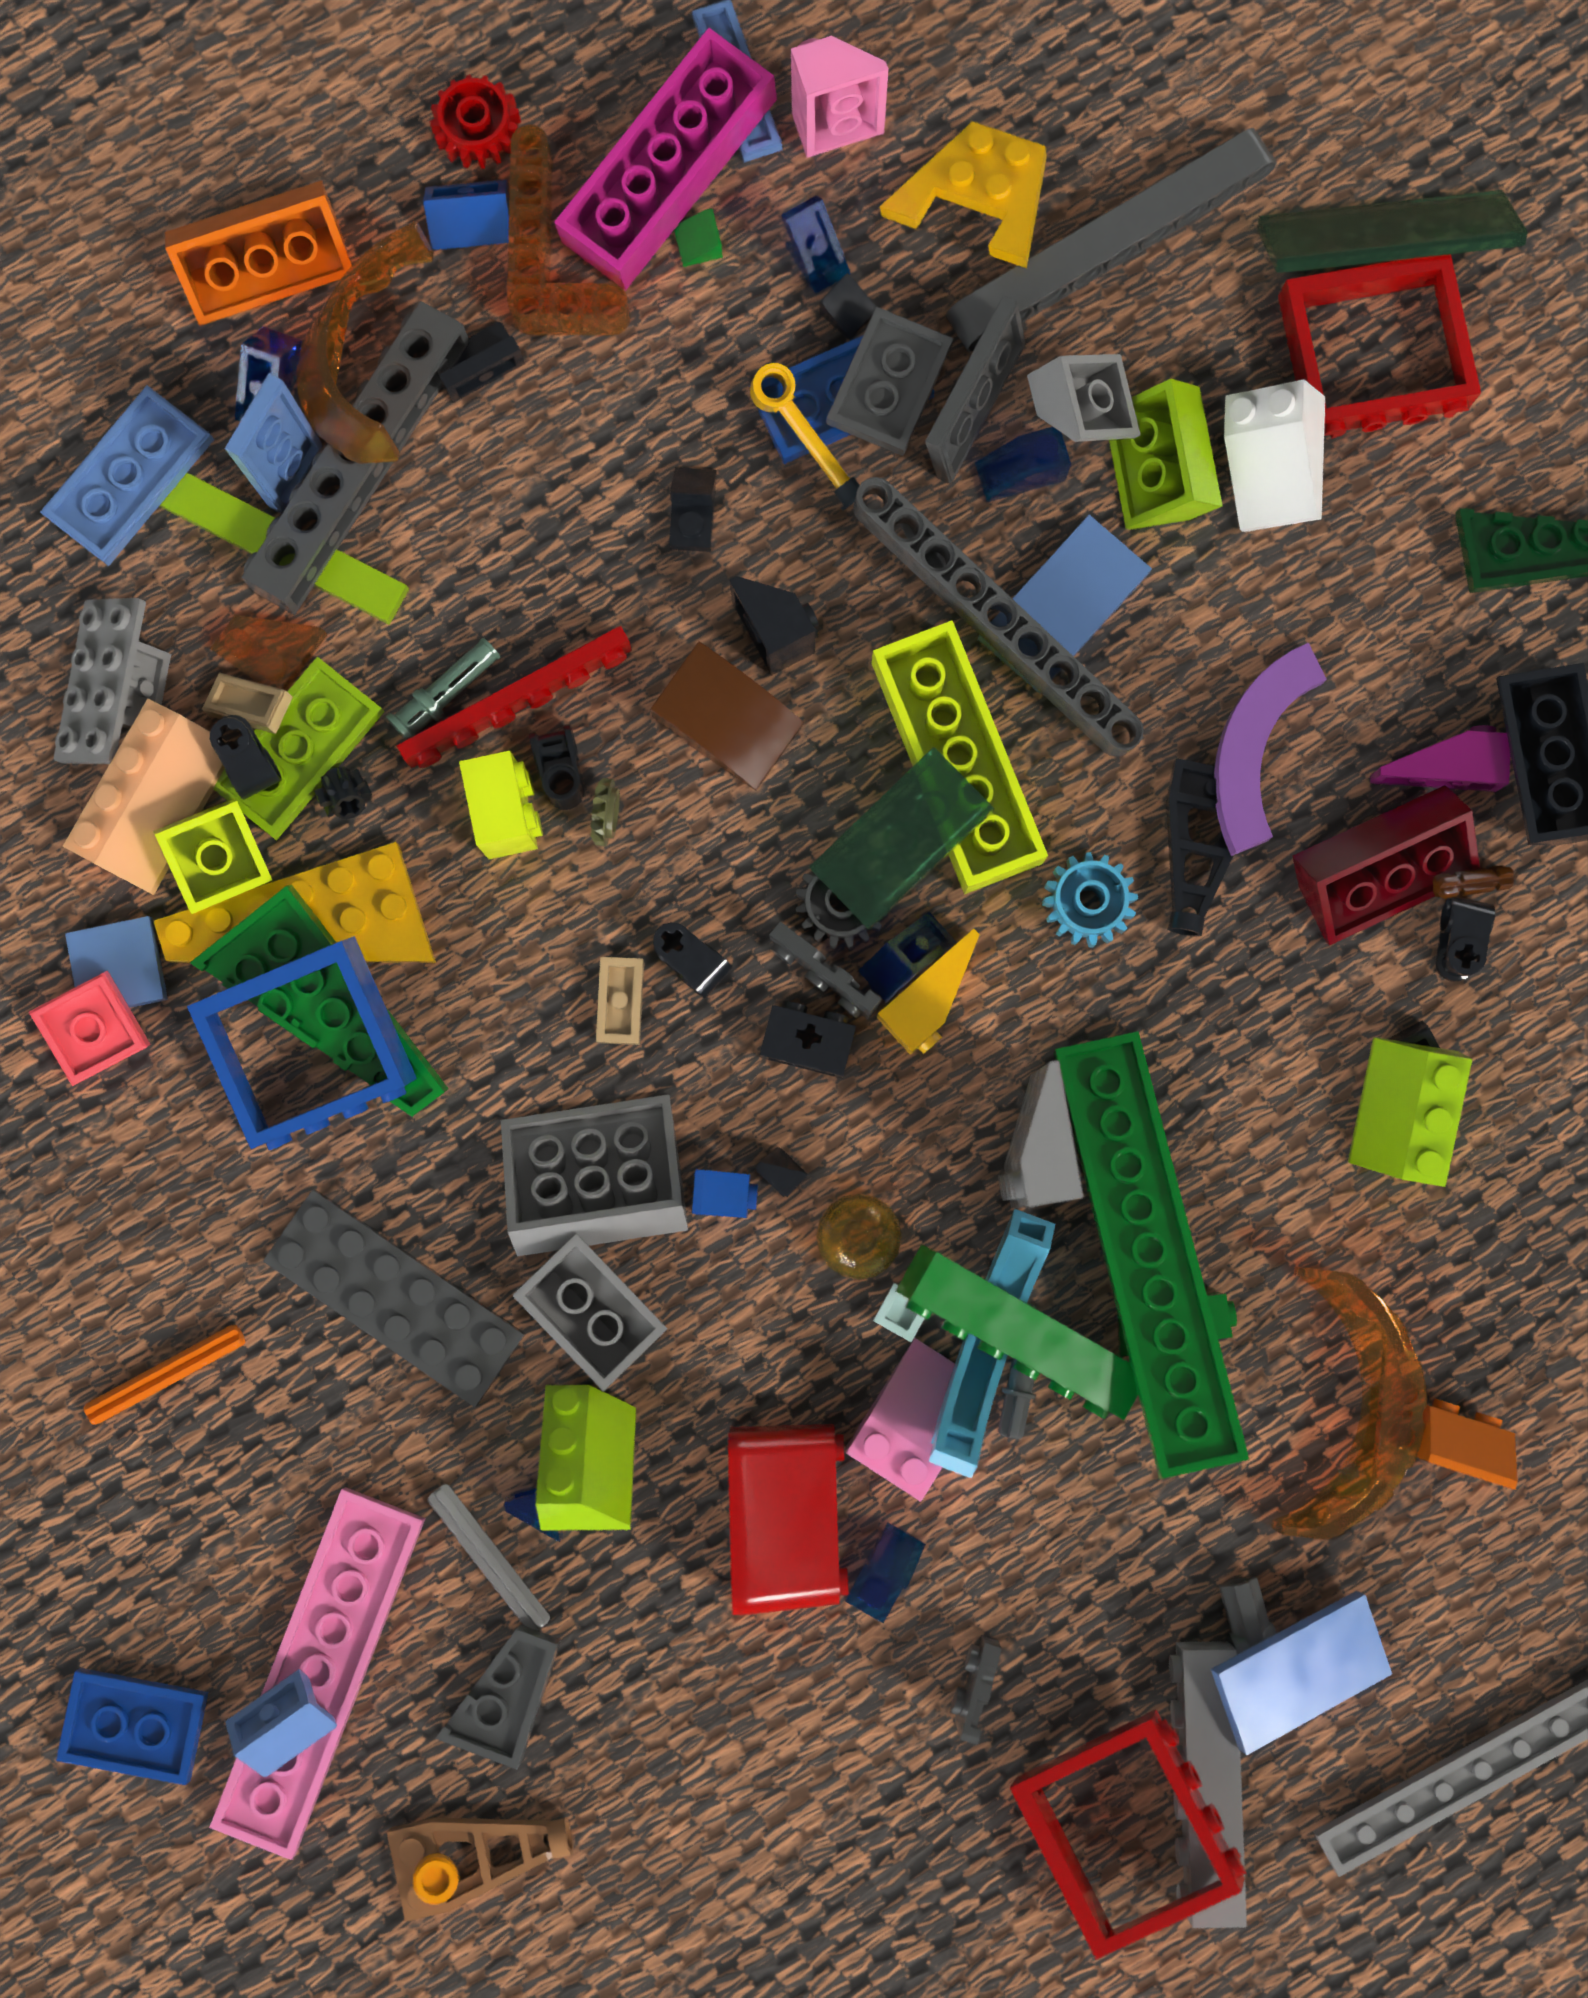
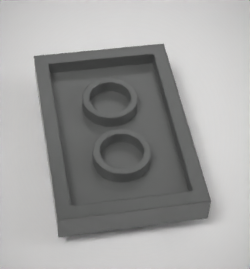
(889, 381)

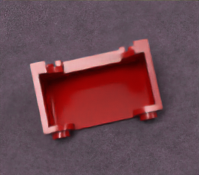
(784, 1518)

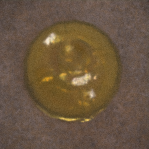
(859, 1236)

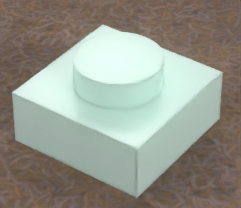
(896, 1317)

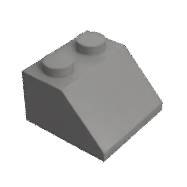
(1085, 397)

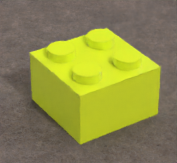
(499, 804)
(213, 855)

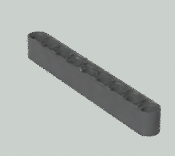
(1118, 234)
(992, 597)

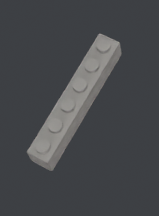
(1212, 1749)

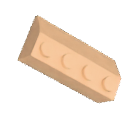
(154, 779)

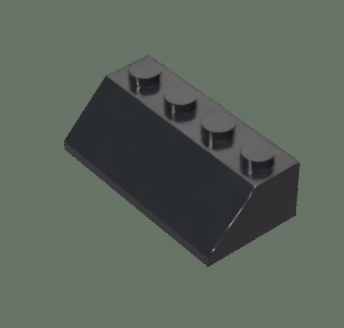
(1549, 750)

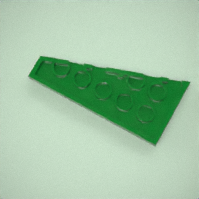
(316, 1005)

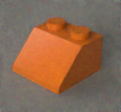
(1469, 1445)

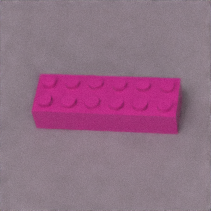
(667, 158)

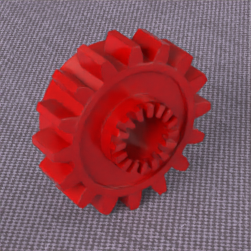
(469, 101)

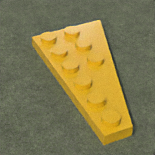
(351, 897)

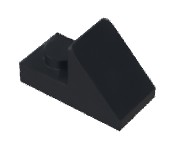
(692, 509)

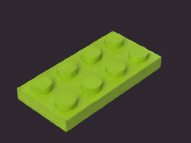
(315, 736)

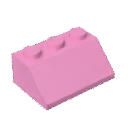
(836, 94)

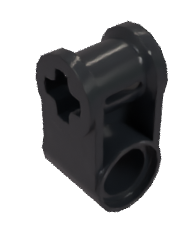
(556, 760)
(249, 763)
(1467, 930)
(696, 963)

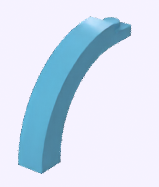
(975, 1373)

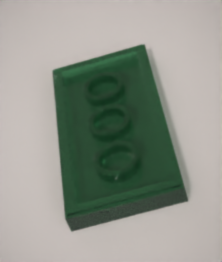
(901, 838)

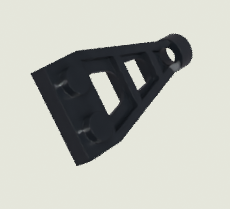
(1192, 787)

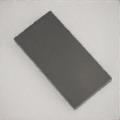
(976, 390)

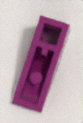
(1464, 762)

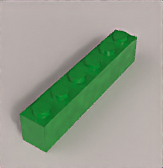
(1020, 1331)

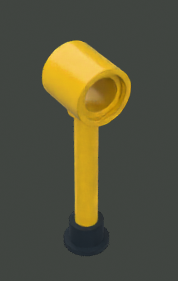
(845, 487)

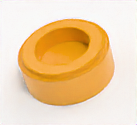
(435, 1878)

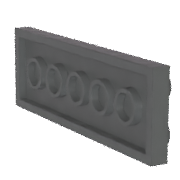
(394, 1297)

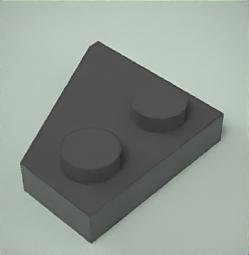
(969, 1701)

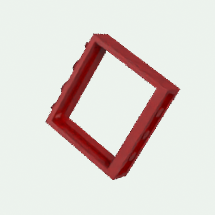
(1372, 281)
(1065, 1866)

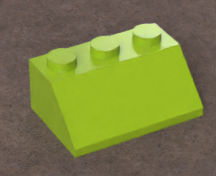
(1170, 466)
(1410, 1111)
(585, 1460)

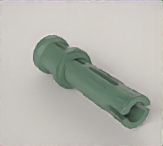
(482, 656)

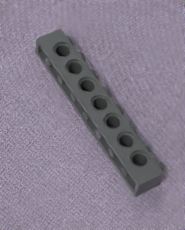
(337, 513)

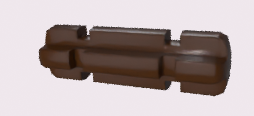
(1473, 881)

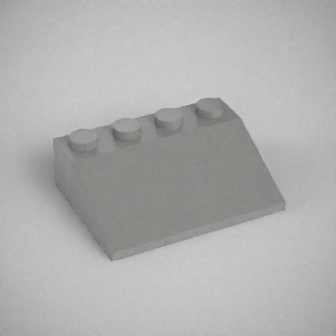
(1042, 1152)
(592, 1174)

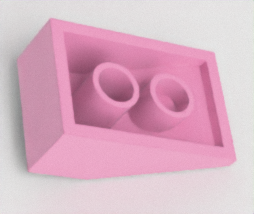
(902, 1421)

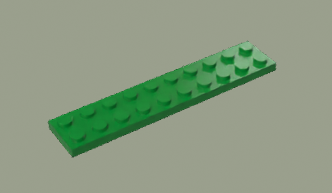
(1150, 1257)

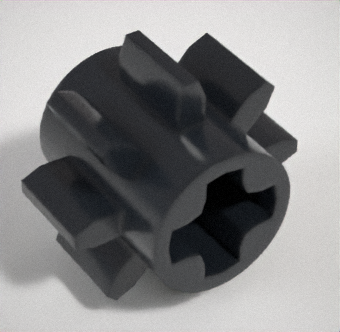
(343, 793)

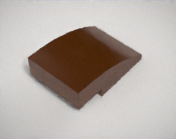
(726, 716)

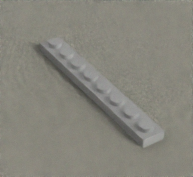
(1456, 1781)

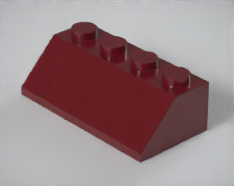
(1386, 863)

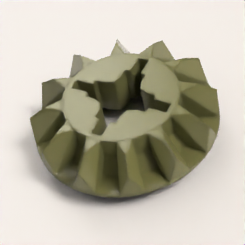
(605, 812)

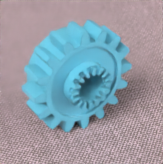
(1103, 881)

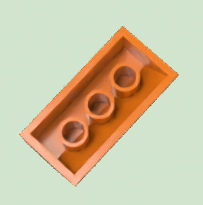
(258, 253)

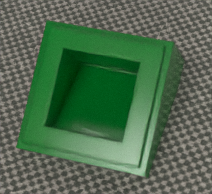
(698, 239)

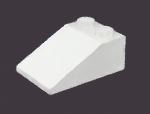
(1276, 454)

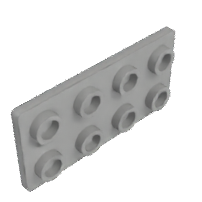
(108, 681)

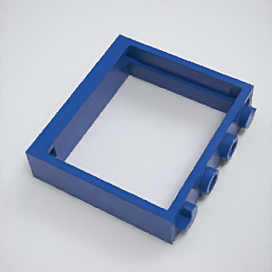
(372, 1012)

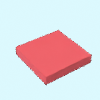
(89, 1028)

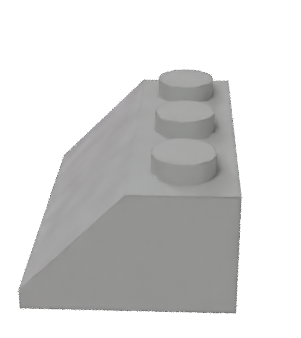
(590, 1312)

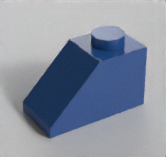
(723, 1194)

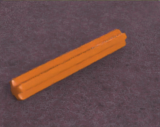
(164, 1374)

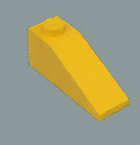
(926, 1002)

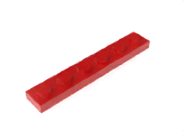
(502, 705)

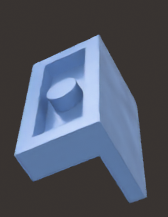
(278, 1725)

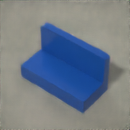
(467, 214)

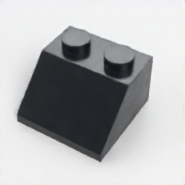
(775, 622)

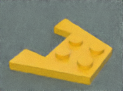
(986, 174)

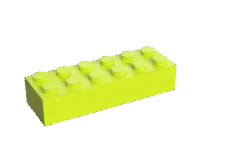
(943, 707)

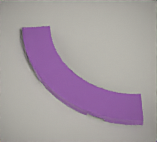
(1244, 743)

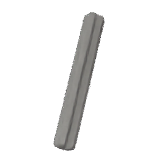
(488, 1558)

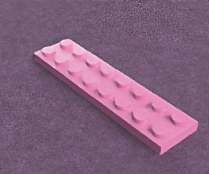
(333, 1644)

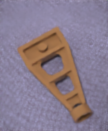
(421, 1838)

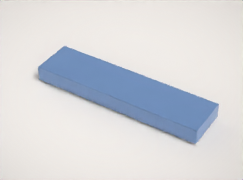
(723, 20)

